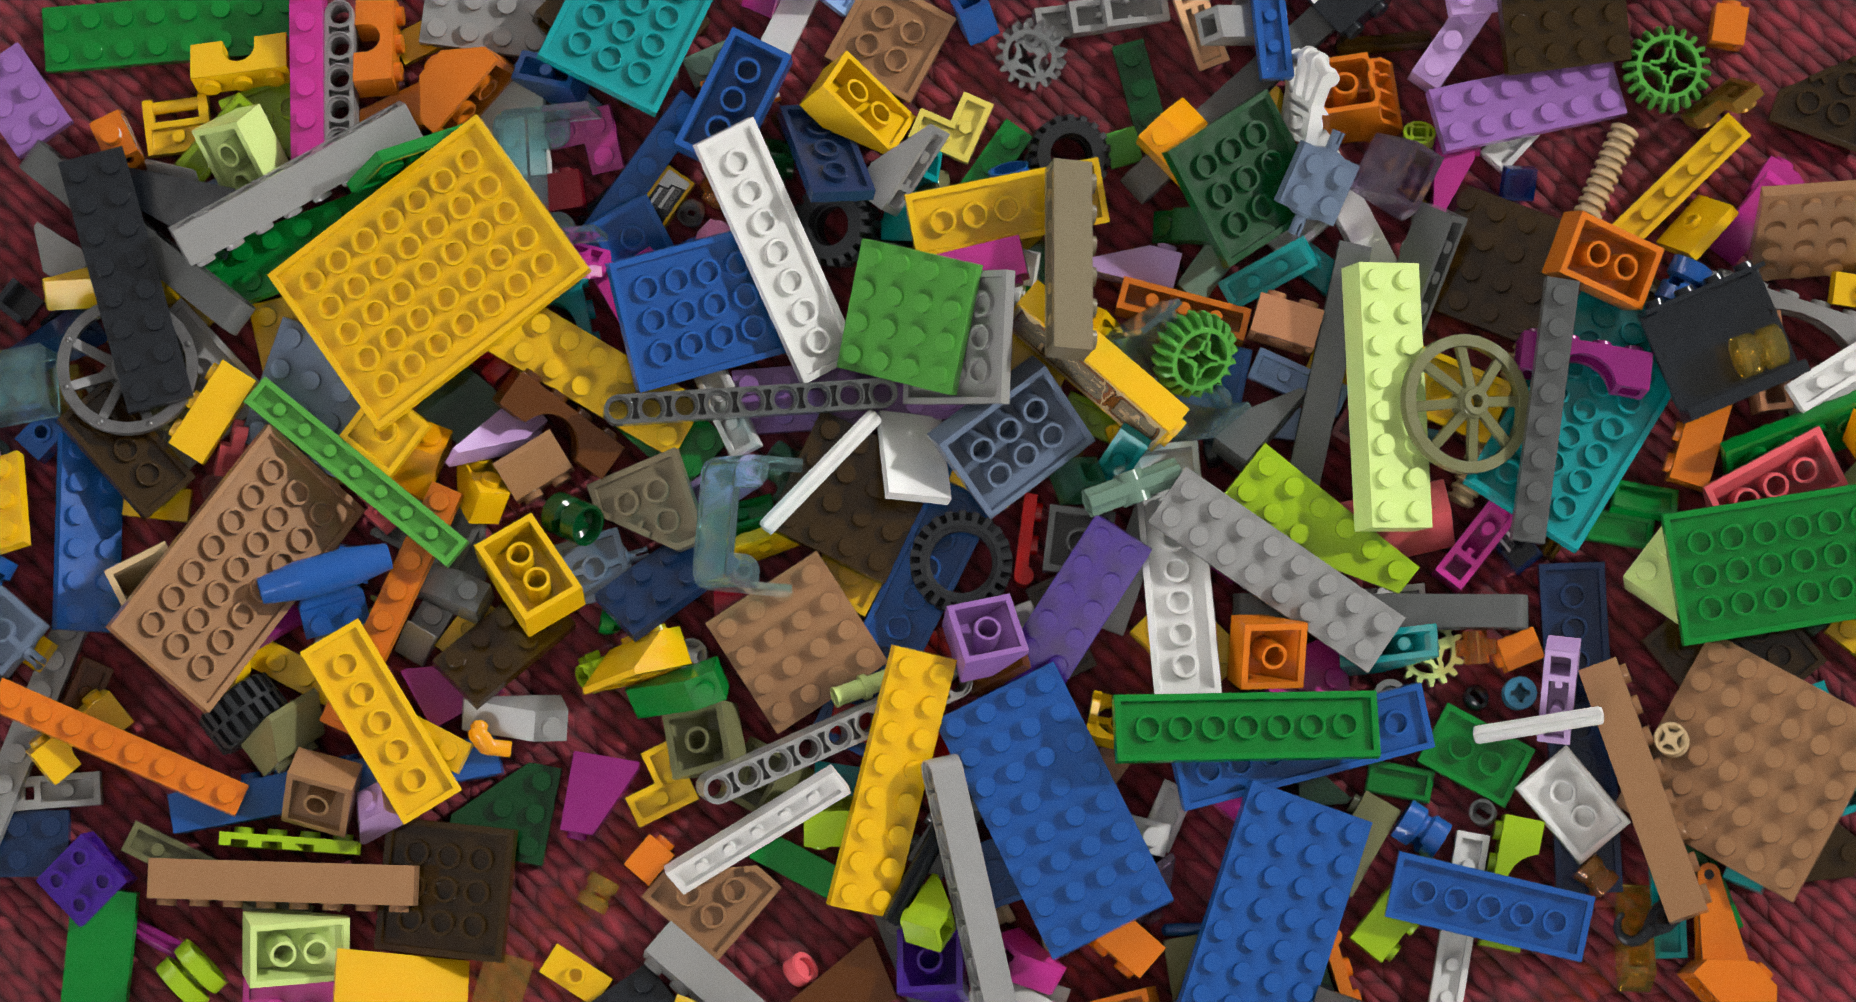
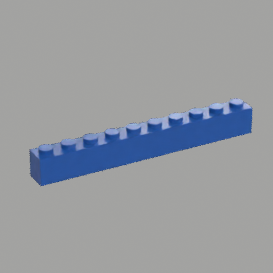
(266, 794)

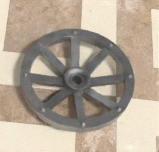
(102, 422)

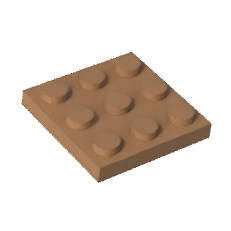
(894, 41)

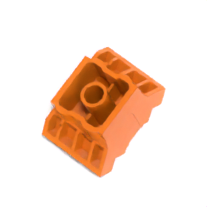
(1363, 99)

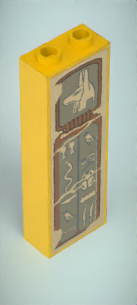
(1105, 376)

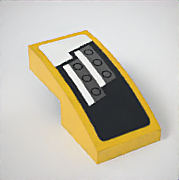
(669, 193)

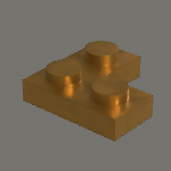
(1732, 95)

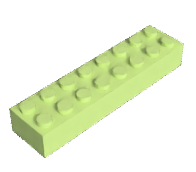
(1380, 343)

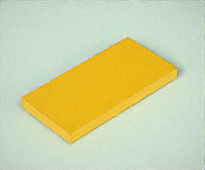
(398, 978)

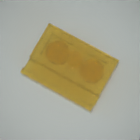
(503, 980)

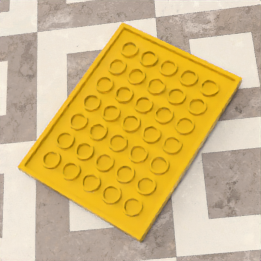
(429, 273)

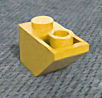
(483, 492)

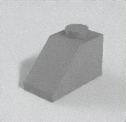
(57, 253)

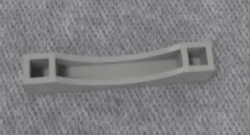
(1835, 324)

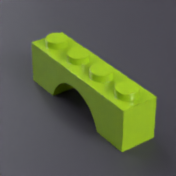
(1516, 840)

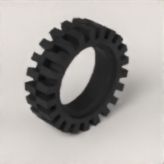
(952, 523)

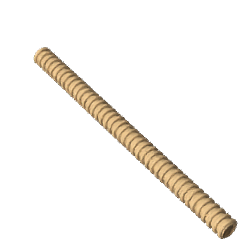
(1592, 202)

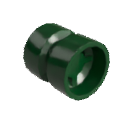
(572, 519)

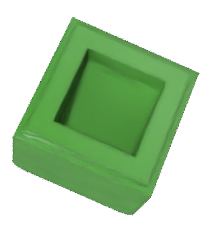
(1123, 147)

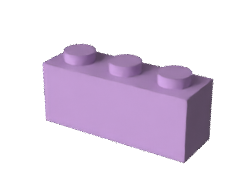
(1446, 50)

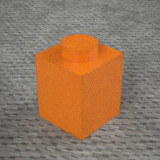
(1727, 26)
(1517, 650)
(650, 858)

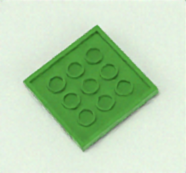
(909, 316)

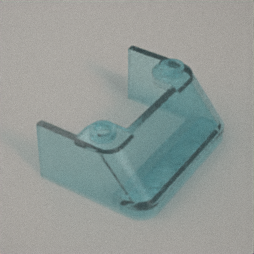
(526, 137)
(1207, 414)
(714, 559)

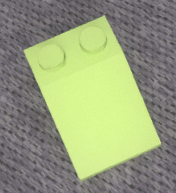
(1650, 577)
(291, 946)

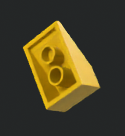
(857, 105)
(641, 660)

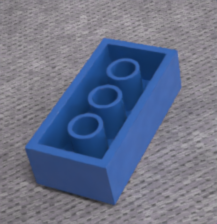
(737, 87)

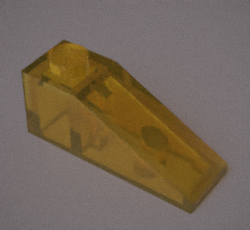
(1634, 964)

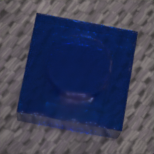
(1518, 183)

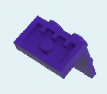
(85, 877)

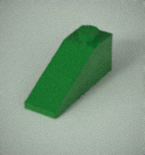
(680, 690)

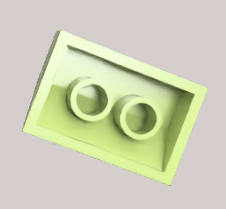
(240, 146)

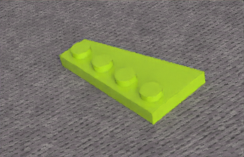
(278, 840)

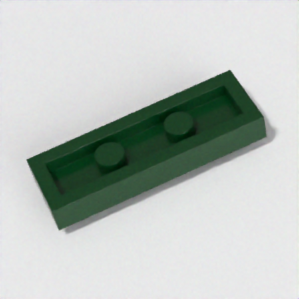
(1137, 83)

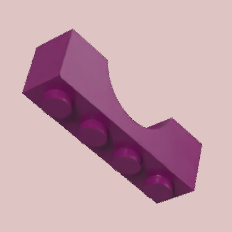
(1622, 368)

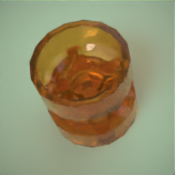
(1596, 876)

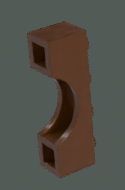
(526, 398)

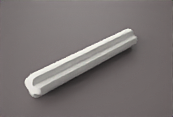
(1538, 725)

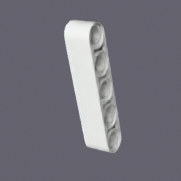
(1359, 224)

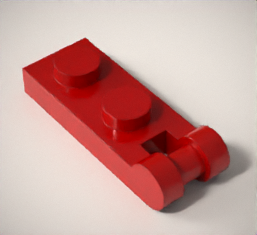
(1027, 541)

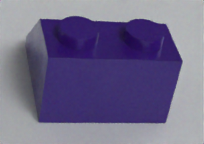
(932, 974)

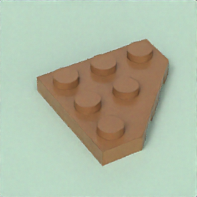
(716, 909)

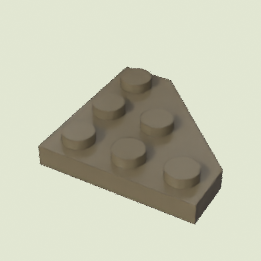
(651, 500)

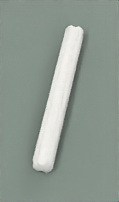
(820, 471)

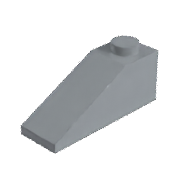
(904, 167)
(521, 717)

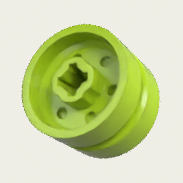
(192, 974)

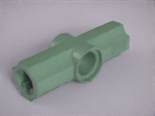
(1131, 487)

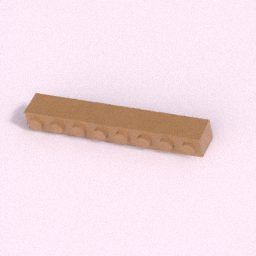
(1644, 793)
(283, 882)

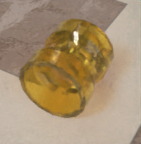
(601, 885)

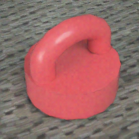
(800, 969)

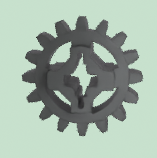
(1035, 65)

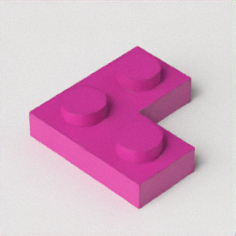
(600, 141)

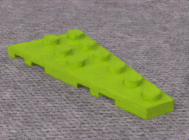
(1317, 521)

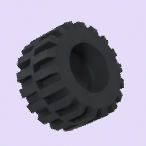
(1072, 128)
(860, 225)
(241, 712)

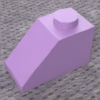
(375, 814)

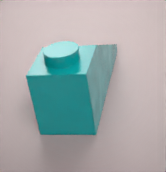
(1406, 648)

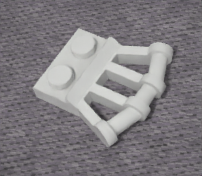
(1307, 94)

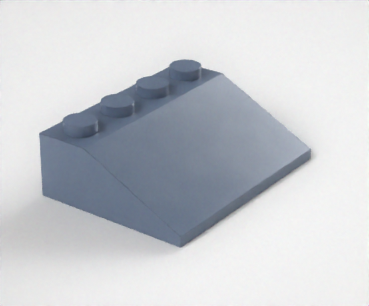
(1015, 445)

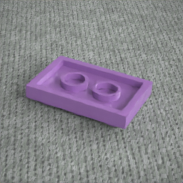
(27, 103)

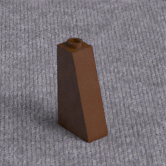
(854, 978)

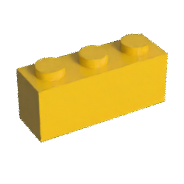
(211, 411)

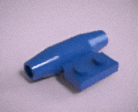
(327, 586)

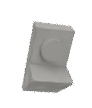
(423, 632)

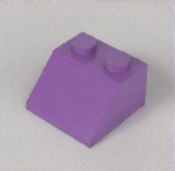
(984, 636)

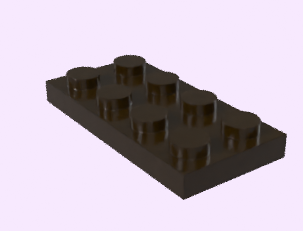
(136, 465)
(496, 654)

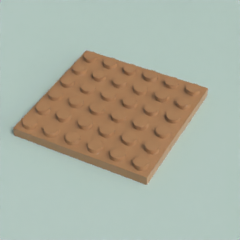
(1761, 767)

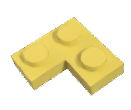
(963, 128)

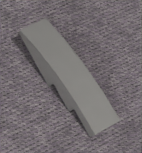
(1101, 16)

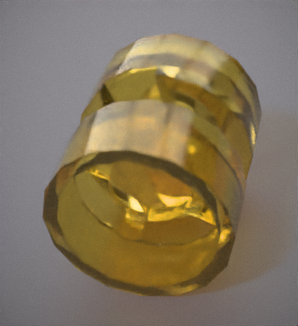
(1763, 349)

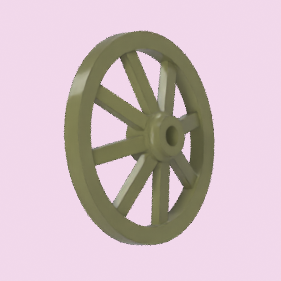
(1462, 406)

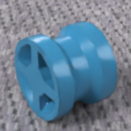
(1512, 693)

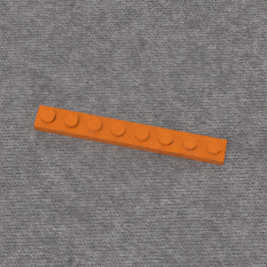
(402, 586)
(121, 748)

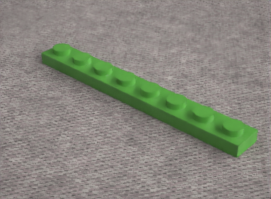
(356, 472)

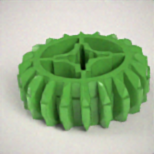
(1680, 70)
(1184, 341)

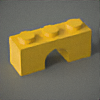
(215, 72)
(57, 758)

